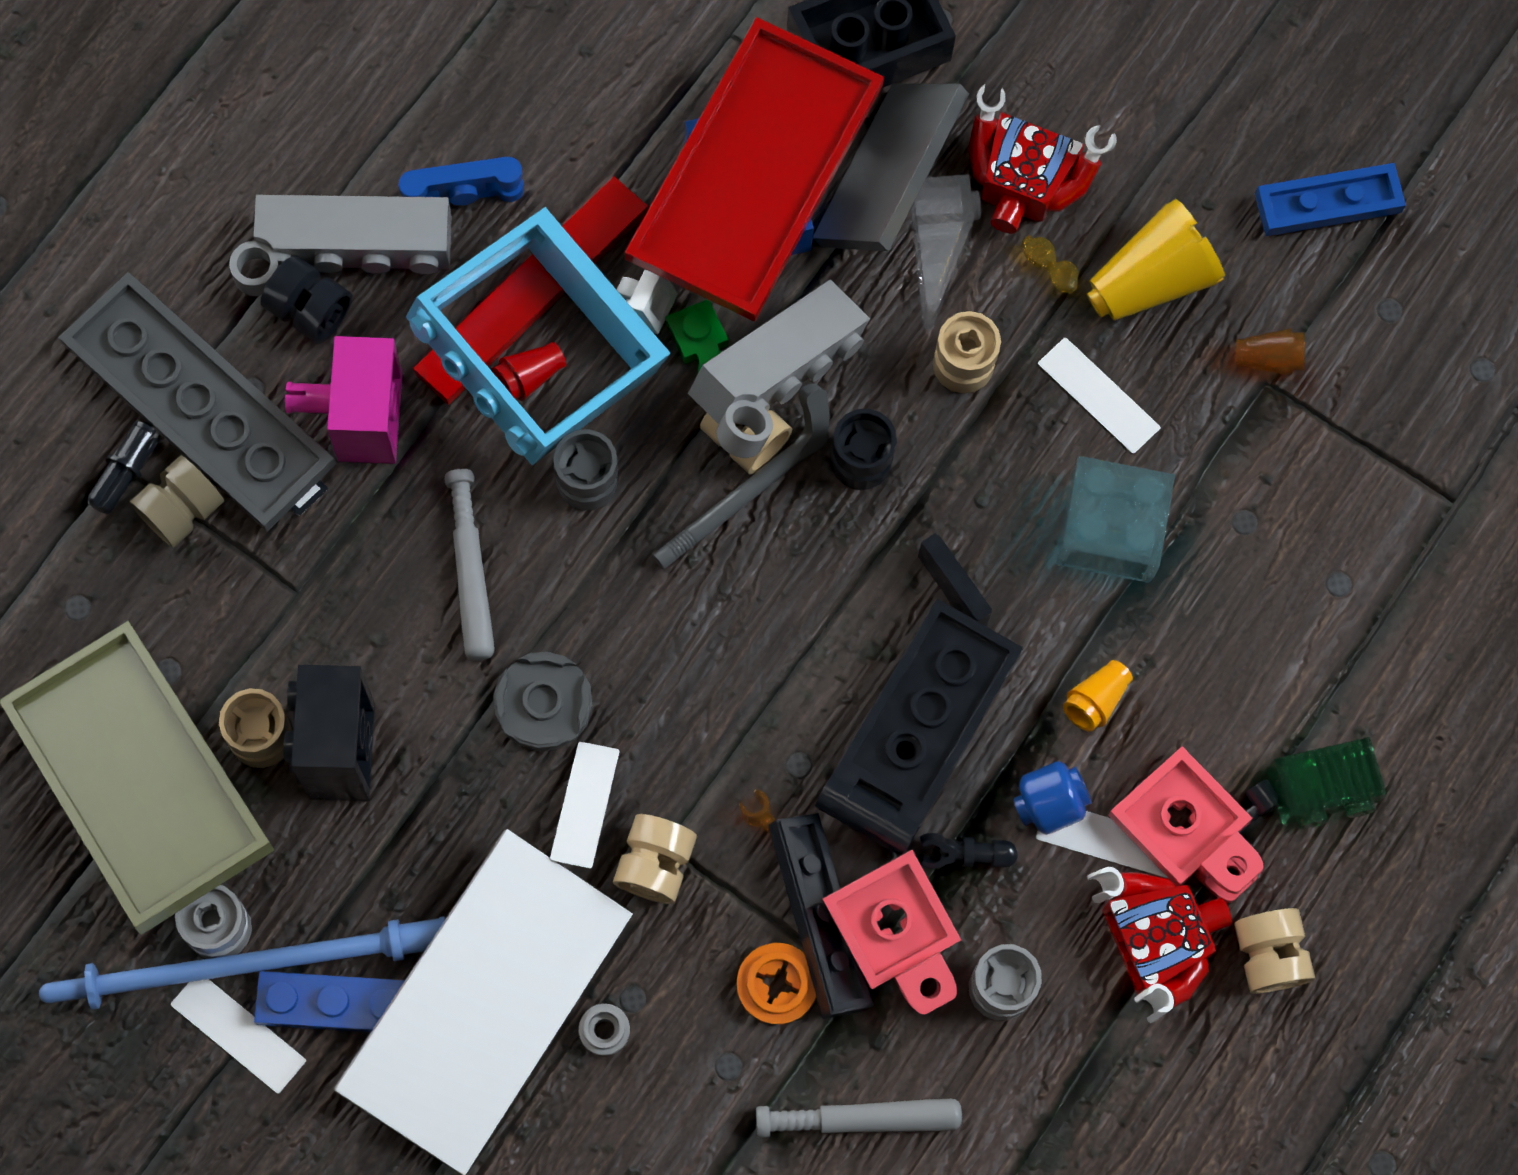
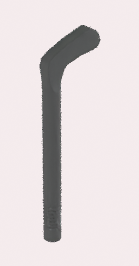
(814, 436)

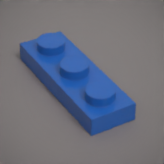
(1330, 199)
(322, 1001)

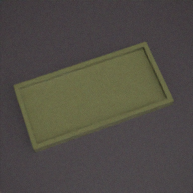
(135, 777)

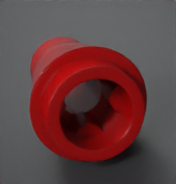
(529, 369)

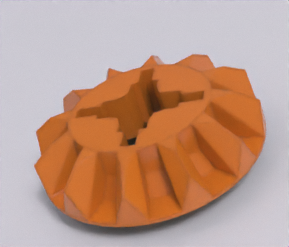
(754, 993)

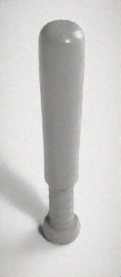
(473, 596)
(870, 1117)

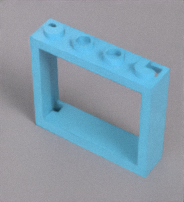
(587, 289)

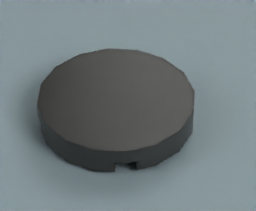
(543, 701)

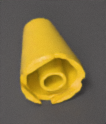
(1156, 266)

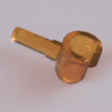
(761, 818)

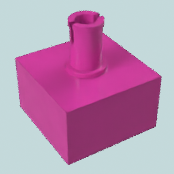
(359, 400)

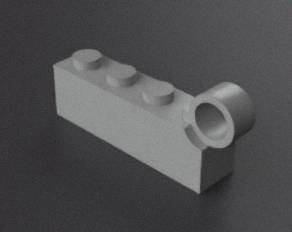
(346, 234)
(775, 363)

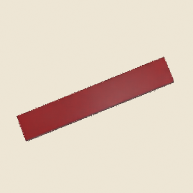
(532, 289)

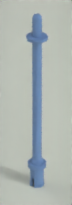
(392, 941)

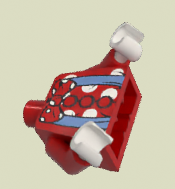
(1027, 166)
(1160, 934)

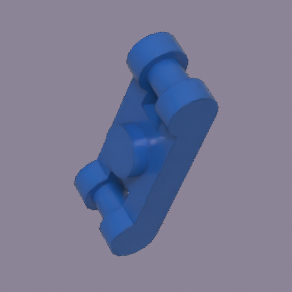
(466, 181)

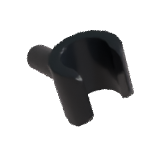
(1263, 800)

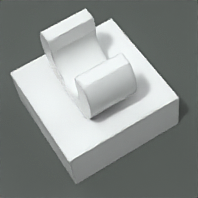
(649, 298)

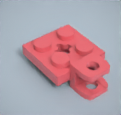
(1203, 848)
(914, 950)

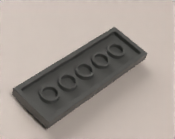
(197, 401)

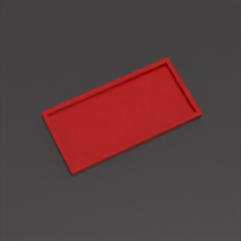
(754, 169)

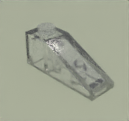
(941, 229)

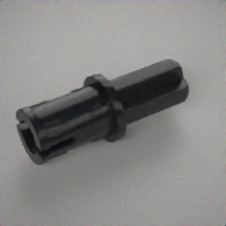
(123, 467)

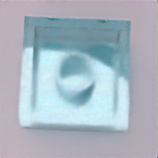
(1115, 519)

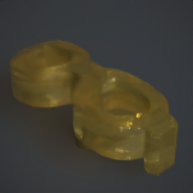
(1042, 255)

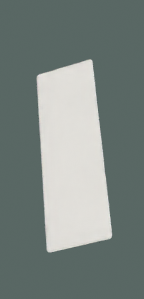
(1099, 395)
(584, 805)
(1102, 839)
(237, 1033)

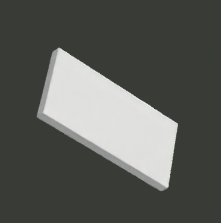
(483, 1002)

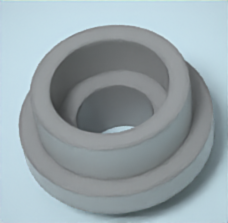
(598, 1014)

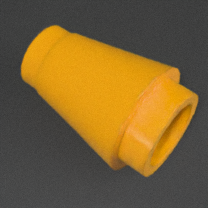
(1096, 697)

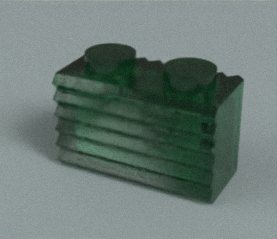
(1327, 782)

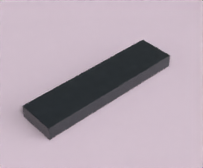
(808, 879)

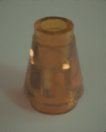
(1272, 352)

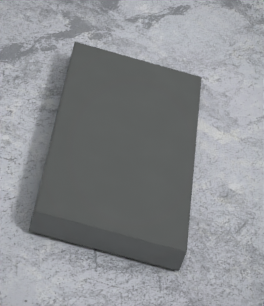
(890, 166)

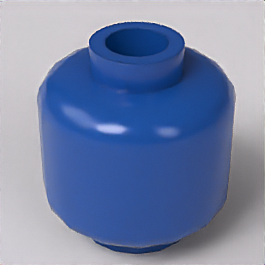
(1052, 797)

